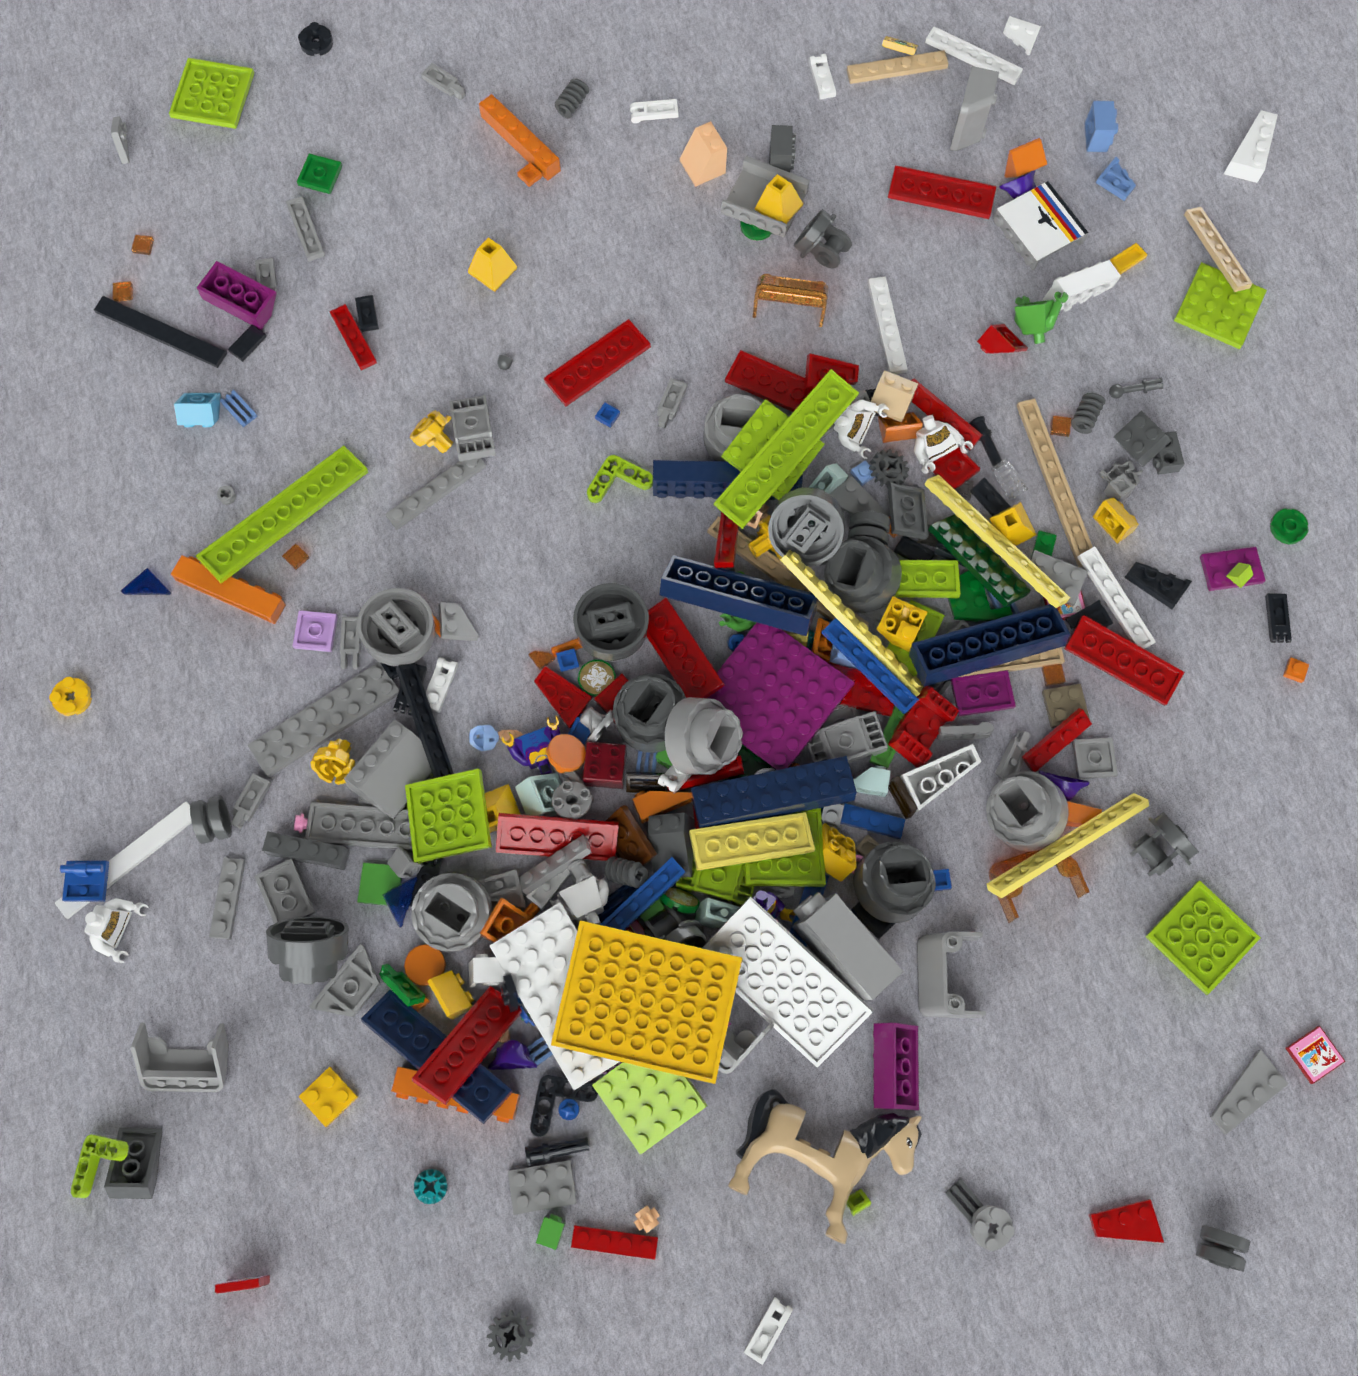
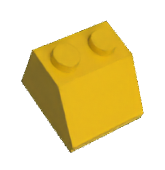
(1115, 519)
(451, 994)

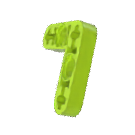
(617, 471)
(90, 1156)

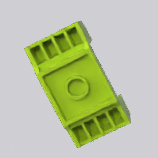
(720, 882)

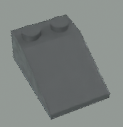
(670, 839)
(138, 1172)

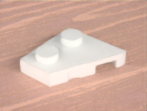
(1022, 33)

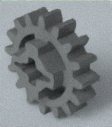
(885, 460)
(501, 1331)

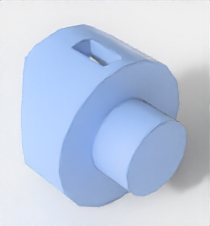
(487, 737)

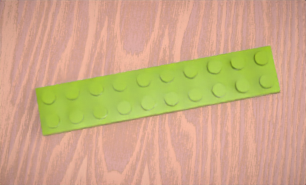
(786, 449)
(281, 514)

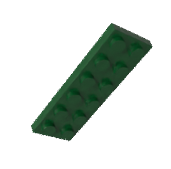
(980, 560)

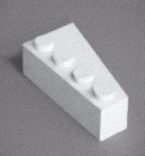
(1253, 152)
(1084, 283)
(935, 777)
(485, 971)

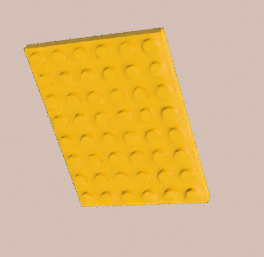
(647, 1002)

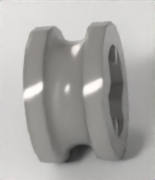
(226, 489)

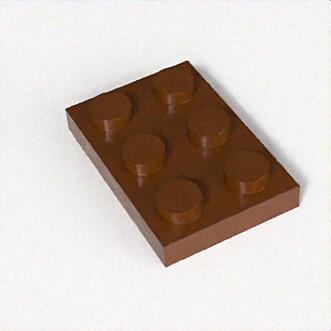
(631, 840)

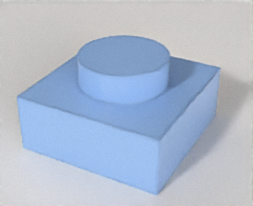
(862, 473)

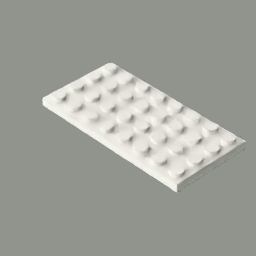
(539, 963)
(789, 983)

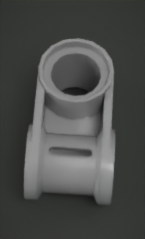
(579, 871)

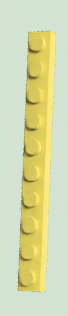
(997, 541)
(848, 619)
(1067, 845)

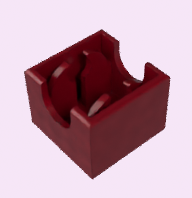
(604, 765)

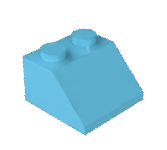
(197, 409)

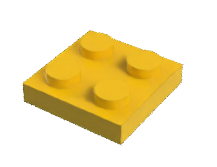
(328, 1096)

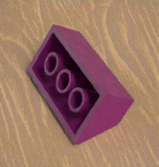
(237, 295)
(896, 1066)

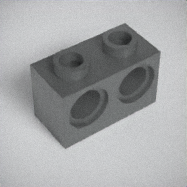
(1172, 453)

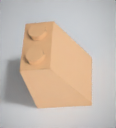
(704, 155)

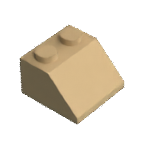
(895, 394)

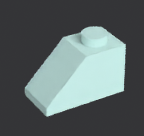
(829, 478)
(873, 781)
(714, 913)

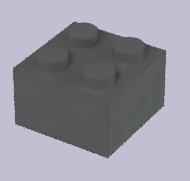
(782, 147)
(1142, 438)

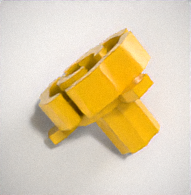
(430, 432)
(762, 542)
(333, 761)

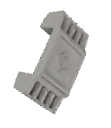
(472, 428)
(849, 738)

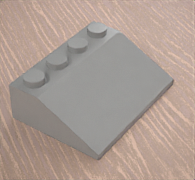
(387, 767)

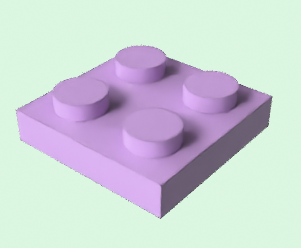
(315, 631)

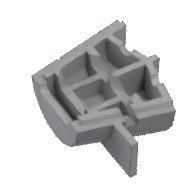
(1117, 470)

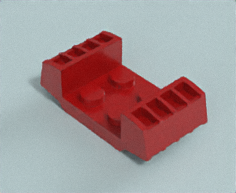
(921, 726)

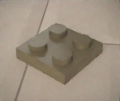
(1063, 702)

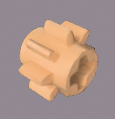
(646, 1219)

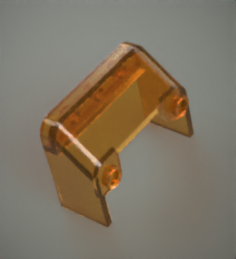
(791, 291)
(1067, 868)

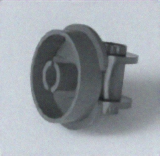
(836, 240)
(1155, 855)
(676, 929)

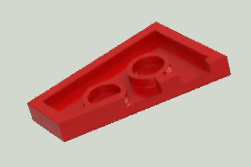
(562, 695)

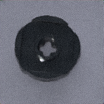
(312, 32)

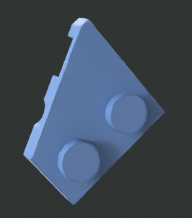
(1116, 180)

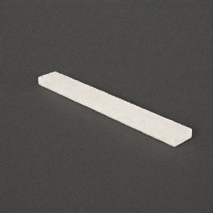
(137, 852)

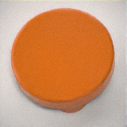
(566, 753)
(423, 964)

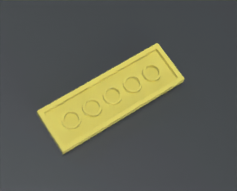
(751, 841)

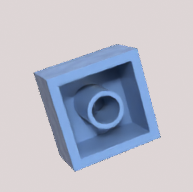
(1100, 126)

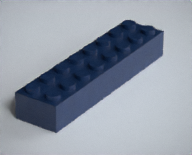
(696, 478)
(738, 595)
(988, 644)
(774, 793)

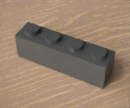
(305, 850)

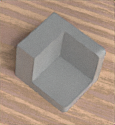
(1119, 488)
(403, 864)

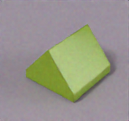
(1240, 574)
(858, 1202)

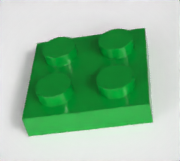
(319, 173)

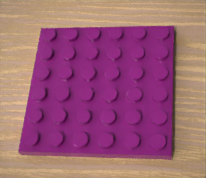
(779, 693)

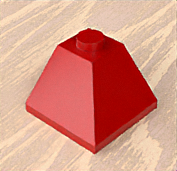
(1000, 339)

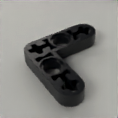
(557, 1091)

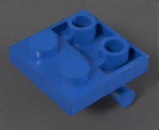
(85, 881)

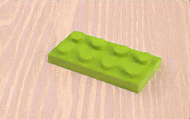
(929, 579)
(928, 630)

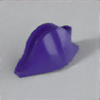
(1020, 186)
(1067, 785)
(512, 1056)

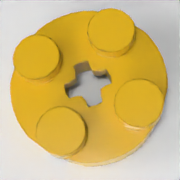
(63, 689)

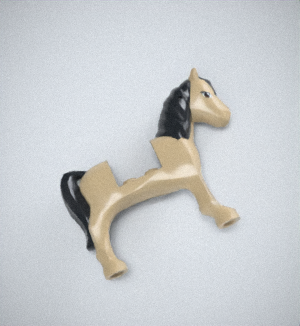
(775, 1131)

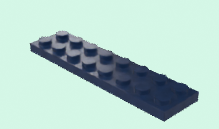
(418, 1039)

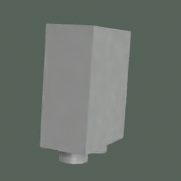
(845, 945)

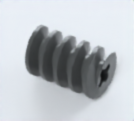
(571, 98)
(1087, 412)
(625, 872)

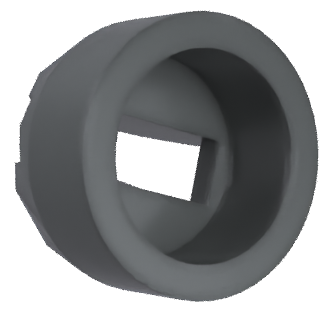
(504, 362)

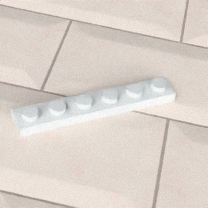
(973, 55)
(887, 325)
(1116, 598)

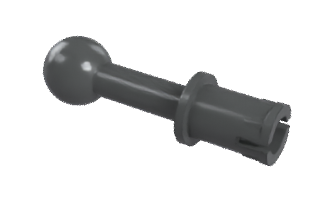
(1116, 391)

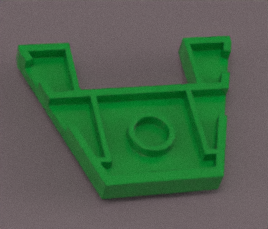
(973, 602)

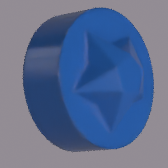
(734, 640)
(568, 1109)

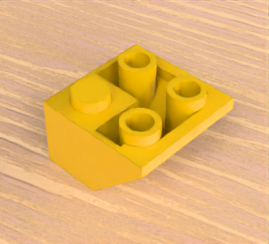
(779, 200)
(491, 265)
(1014, 524)
(901, 623)
(499, 801)
(838, 853)

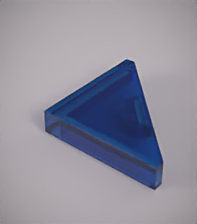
(145, 584)
(399, 899)

